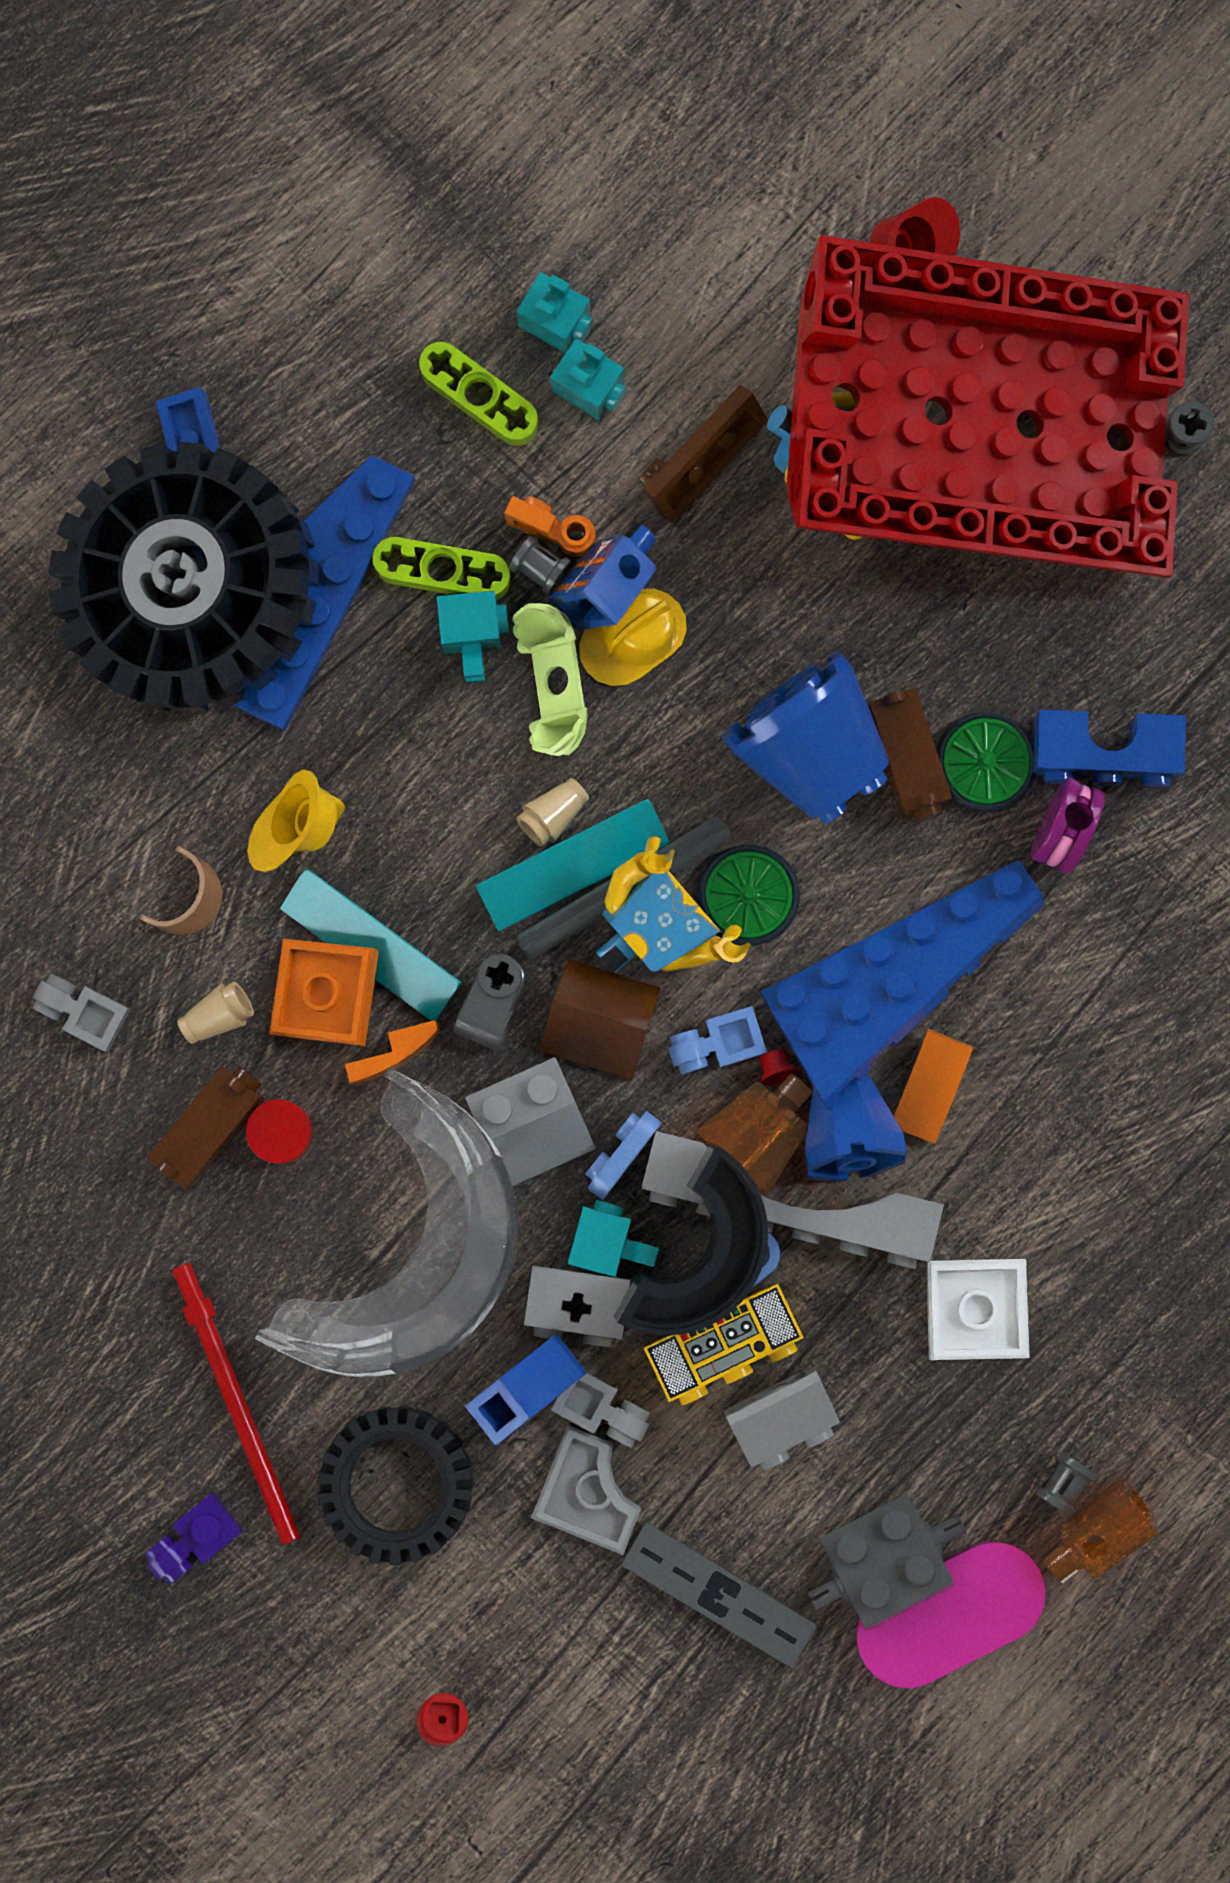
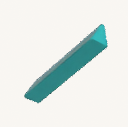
(569, 865)
(399, 964)

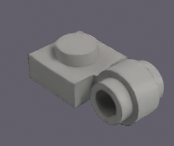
(91, 1017)
(590, 1402)

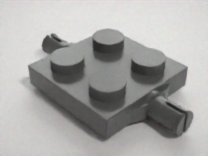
(887, 1562)

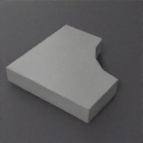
(583, 1494)

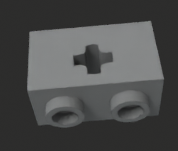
(553, 1286)

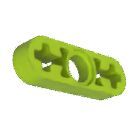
(444, 382)
(405, 573)

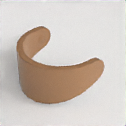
(204, 907)

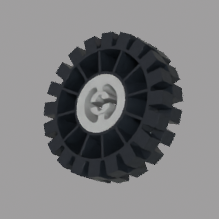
(238, 606)

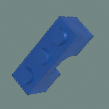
(1066, 750)

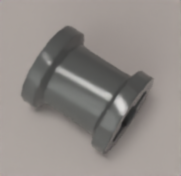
(1201, 425)
(539, 565)
(1052, 1489)

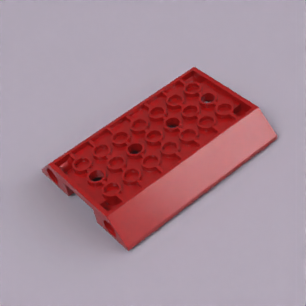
(986, 348)

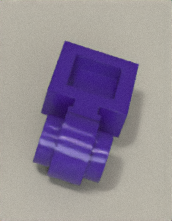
(202, 1530)

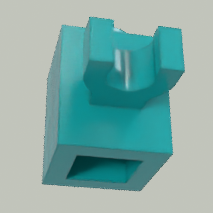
(555, 312)
(589, 380)
(471, 625)
(603, 1241)

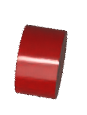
(279, 1131)

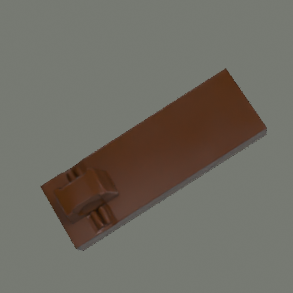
(681, 479)

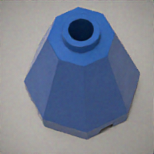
(852, 1135)

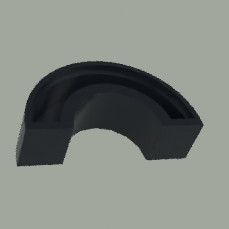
(725, 1270)

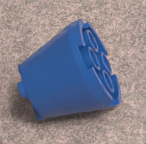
(814, 740)

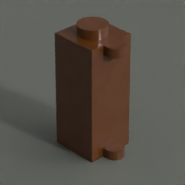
(914, 762)
(207, 1126)

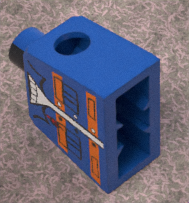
(606, 579)

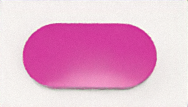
(991, 1605)

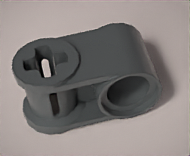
(487, 1011)

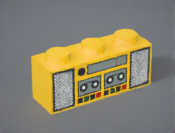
(727, 1348)

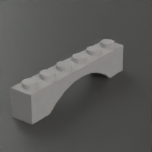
(891, 1224)

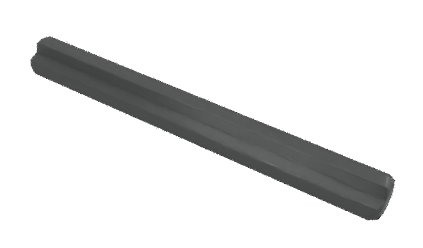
(591, 905)

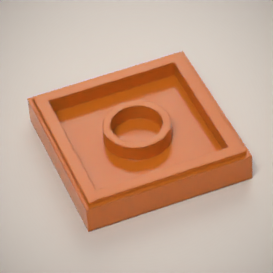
(324, 992)

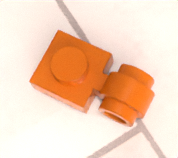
(536, 518)

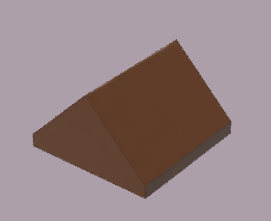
(599, 1019)

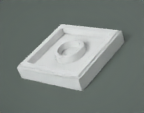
(977, 1309)

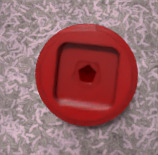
(442, 1719)

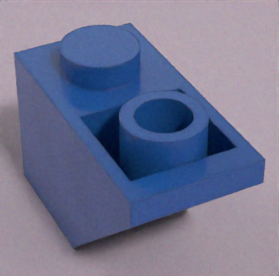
(526, 1389)

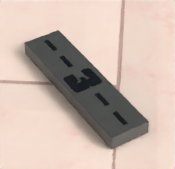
(719, 1594)

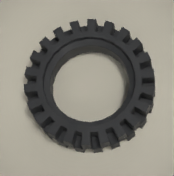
(348, 1522)

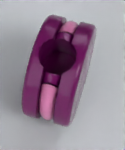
(1068, 825)

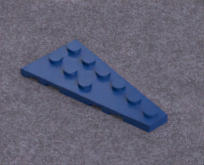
(886, 984)

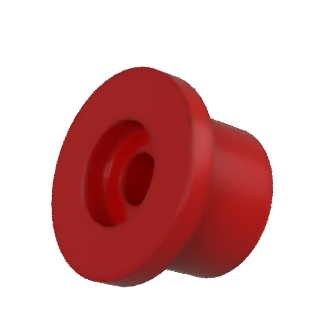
(776, 1067)

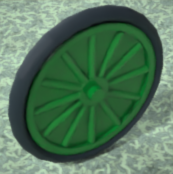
(987, 761)
(750, 890)

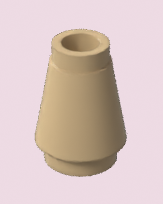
(552, 812)
(216, 1013)

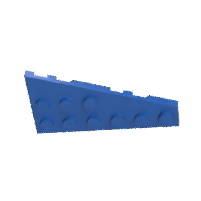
(344, 538)

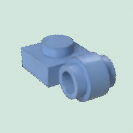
(731, 1038)

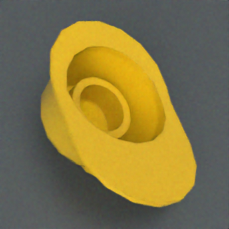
(639, 641)
(295, 820)

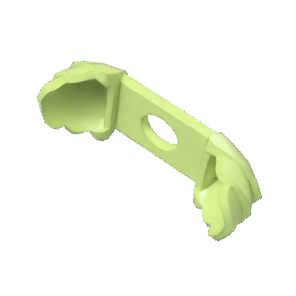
(551, 641)

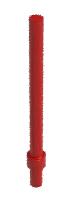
(200, 1313)

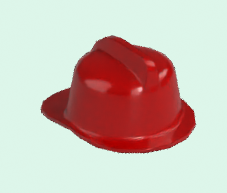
(926, 227)

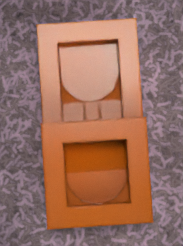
(405, 1045)
(931, 1085)

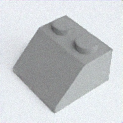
(532, 1120)
(782, 1418)

